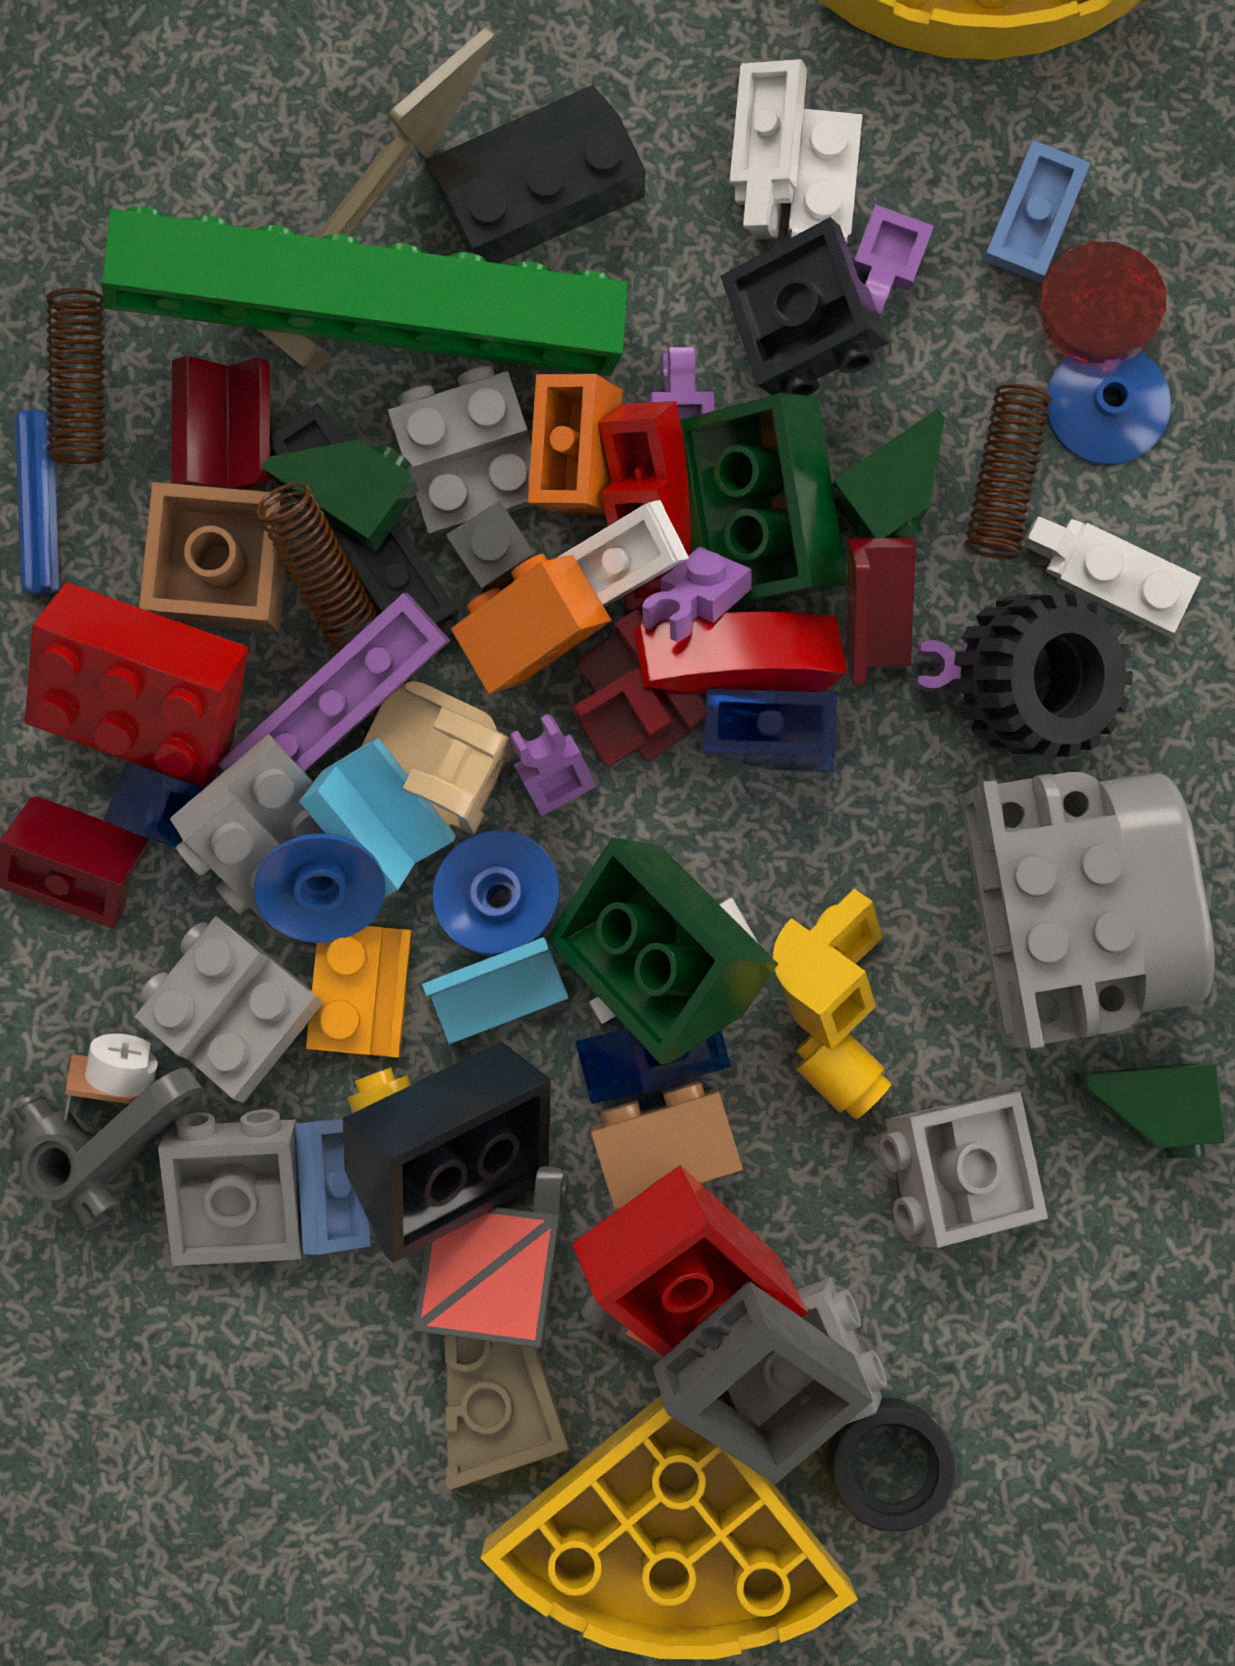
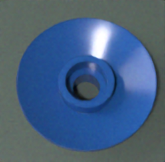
(1105, 432)
(478, 870)
(319, 907)

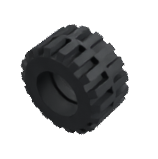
(1084, 684)

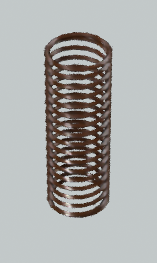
(75, 310)
(299, 508)
(990, 540)

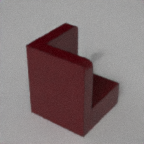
(622, 717)

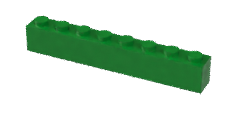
(362, 292)

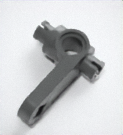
(92, 1156)

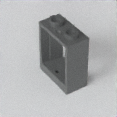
(749, 1329)

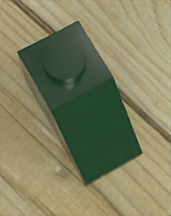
(352, 484)
(894, 484)
(1162, 1104)

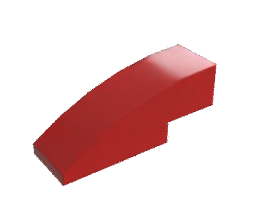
(644, 466)
(744, 653)

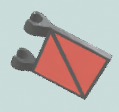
(495, 1271)

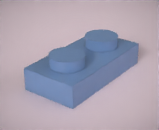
(1036, 211)
(328, 1204)

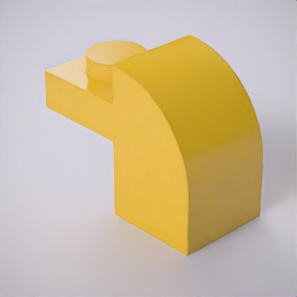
(820, 971)

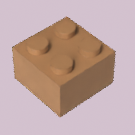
(212, 559)
(649, 1143)

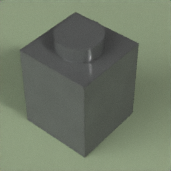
(490, 548)

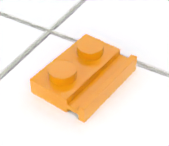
(362, 992)

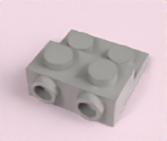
(464, 447)
(244, 819)
(227, 1007)
(963, 1170)
(231, 1189)
(777, 1381)

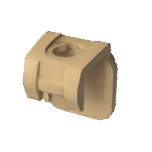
(445, 750)

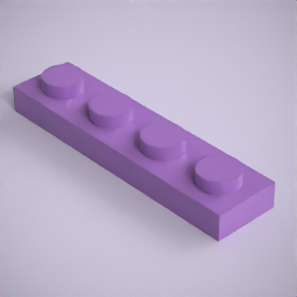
(350, 685)

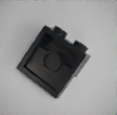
(804, 311)

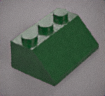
(766, 494)
(659, 949)

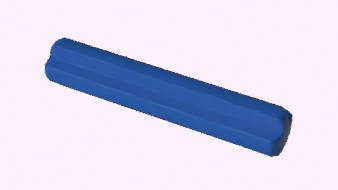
(36, 505)

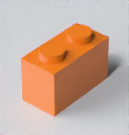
(567, 445)
(529, 621)

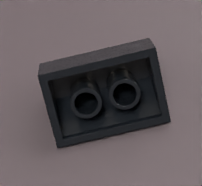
(539, 176)
(448, 1148)

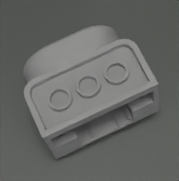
(1087, 902)

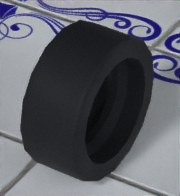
(923, 1504)

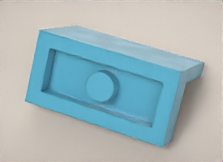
(367, 804)
(496, 990)

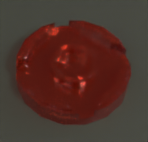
(1102, 302)

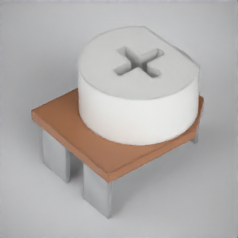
(113, 1071)

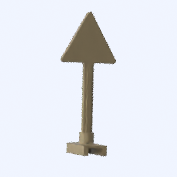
(422, 123)

